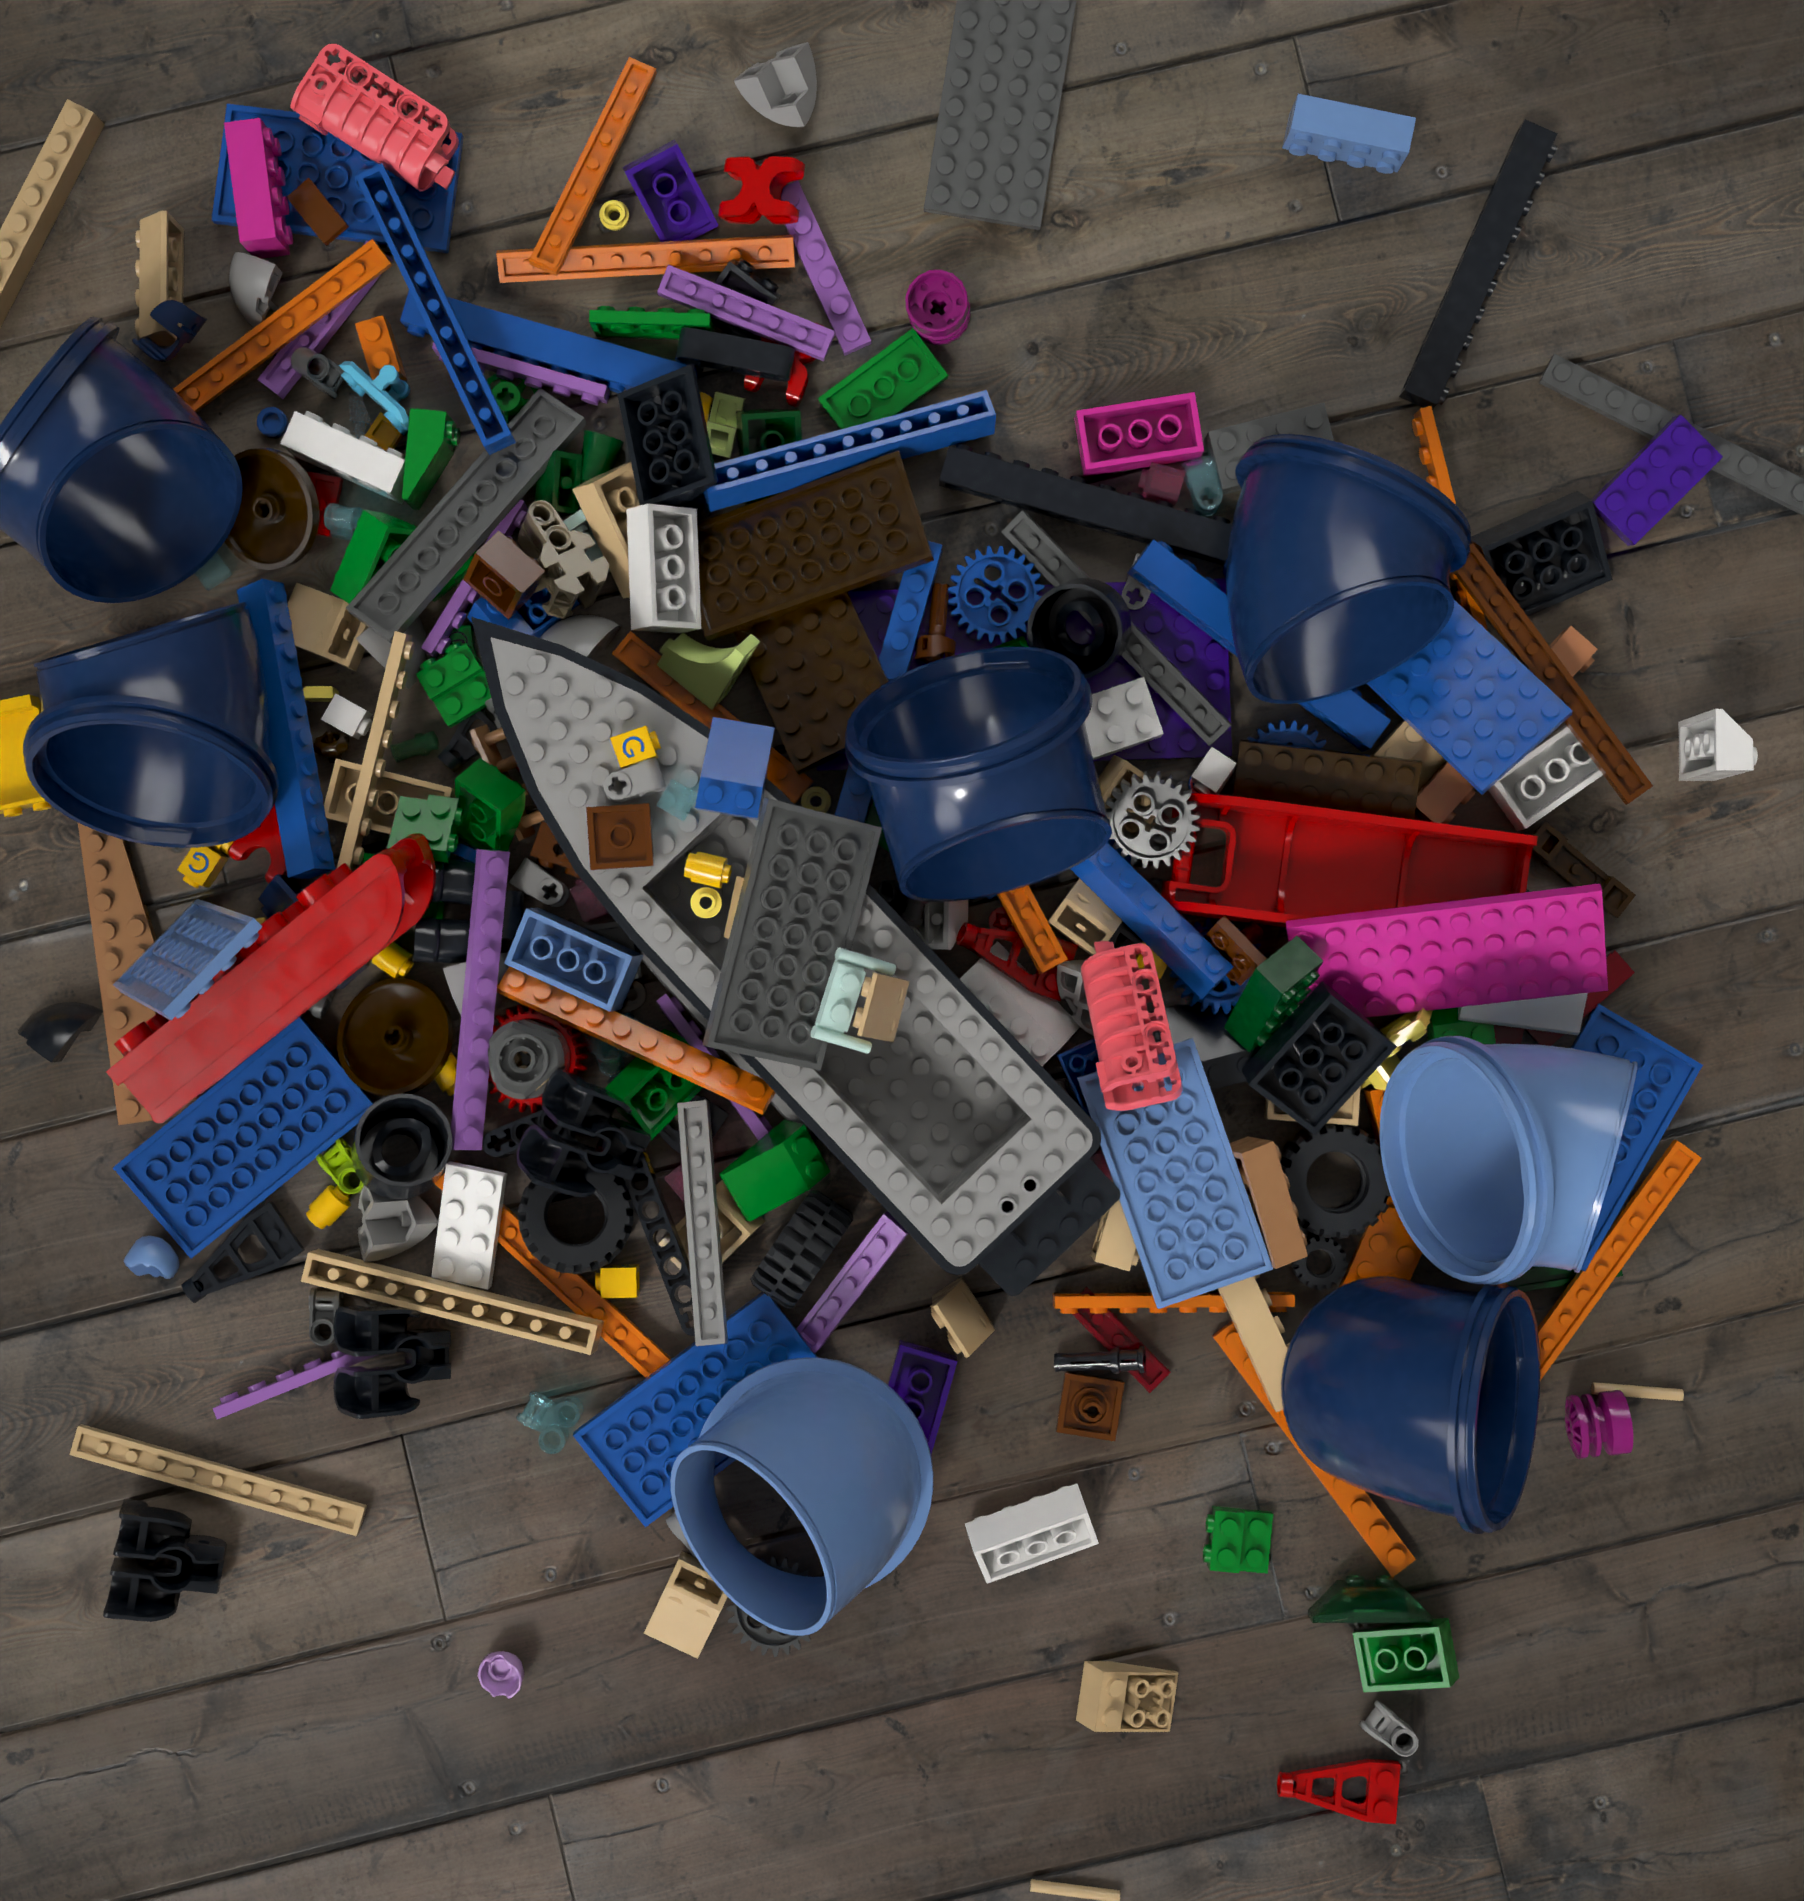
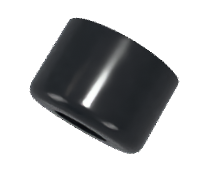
(1108, 615)
(405, 1116)

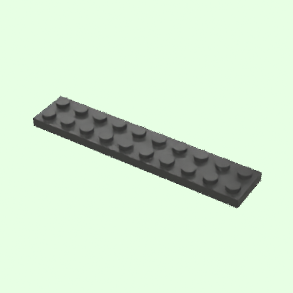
(465, 518)

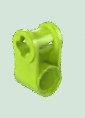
(339, 1167)

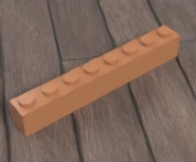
(1447, 786)

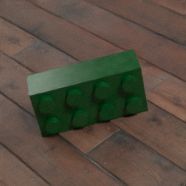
(1273, 993)

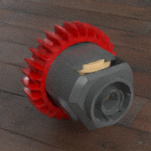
(527, 1053)

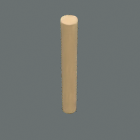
(1640, 1391)
(1074, 1890)

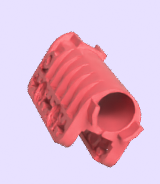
(371, 123)
(1126, 1029)

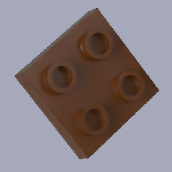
(1237, 947)
(1090, 1406)

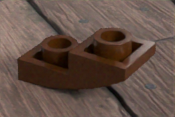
(317, 211)

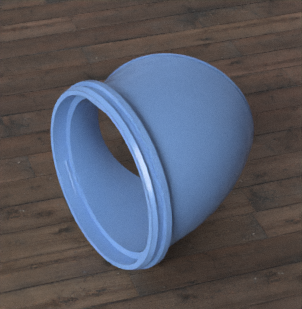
(1502, 1152)
(841, 1459)

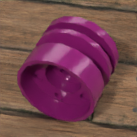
(943, 291)
(1599, 1424)

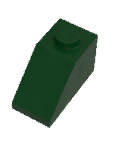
(558, 480)

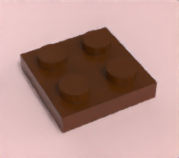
(620, 836)

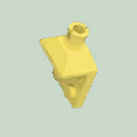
(1406, 1027)

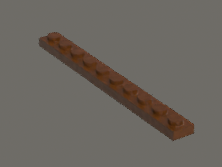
(1541, 660)

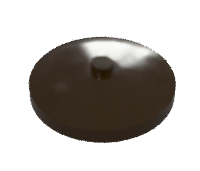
(276, 510)
(395, 1037)

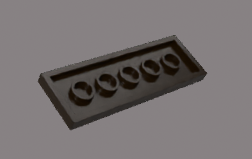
(1327, 779)

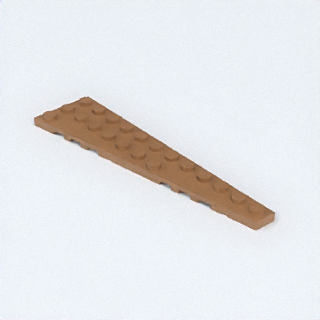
(120, 937)

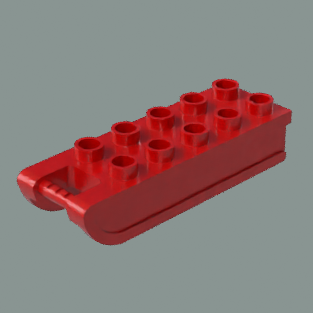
(1329, 862)
(286, 971)

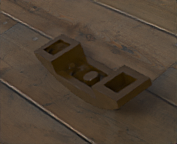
(1578, 870)

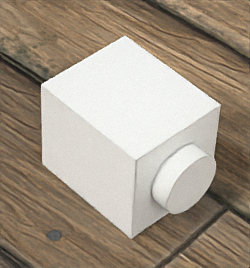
(347, 717)
(1213, 772)

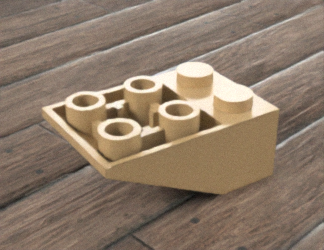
(325, 626)
(1084, 918)
(882, 1007)
(962, 1316)
(687, 1607)
(1126, 1697)

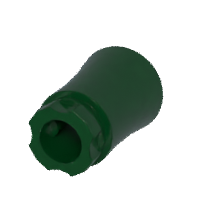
(598, 454)

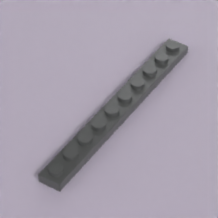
(1650, 418)
(1140, 651)

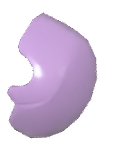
(501, 1674)

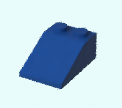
(735, 768)

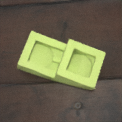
(723, 423)

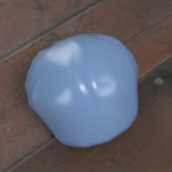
(152, 1257)

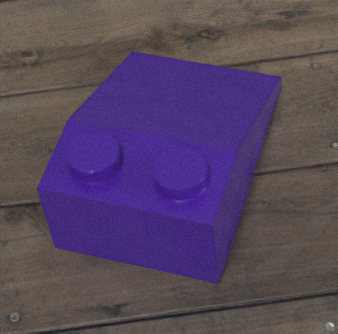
(670, 194)

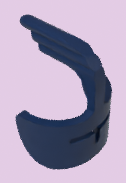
(169, 315)

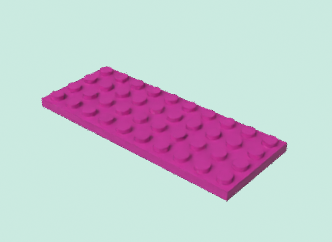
(1462, 951)

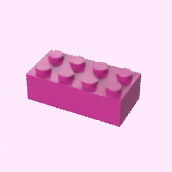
(258, 188)
(1138, 433)

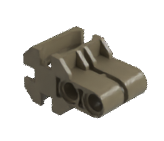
(564, 558)

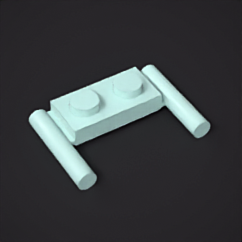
(841, 998)

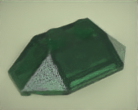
(1368, 1602)

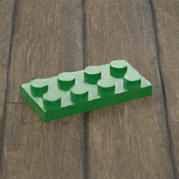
(646, 325)
(885, 383)

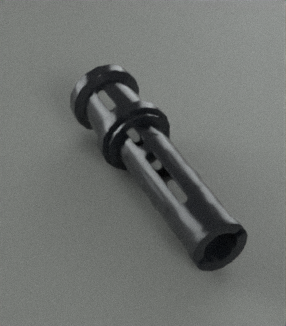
(1117, 1361)

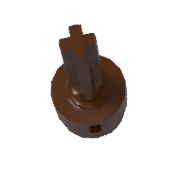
(935, 644)

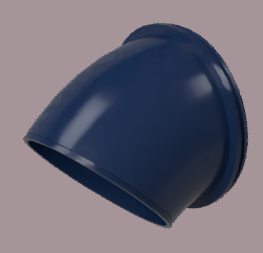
(113, 474)
(1335, 566)
(158, 733)
(981, 772)
(1419, 1394)

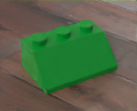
(370, 548)
(651, 1093)

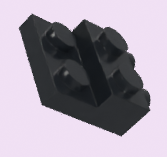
(740, 278)

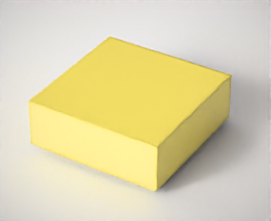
(319, 693)

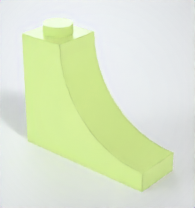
(704, 669)

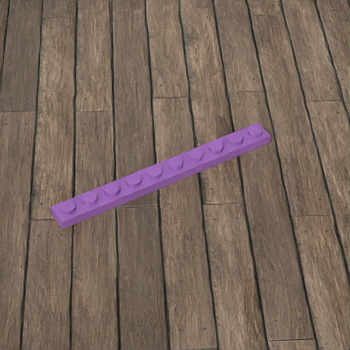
(479, 998)

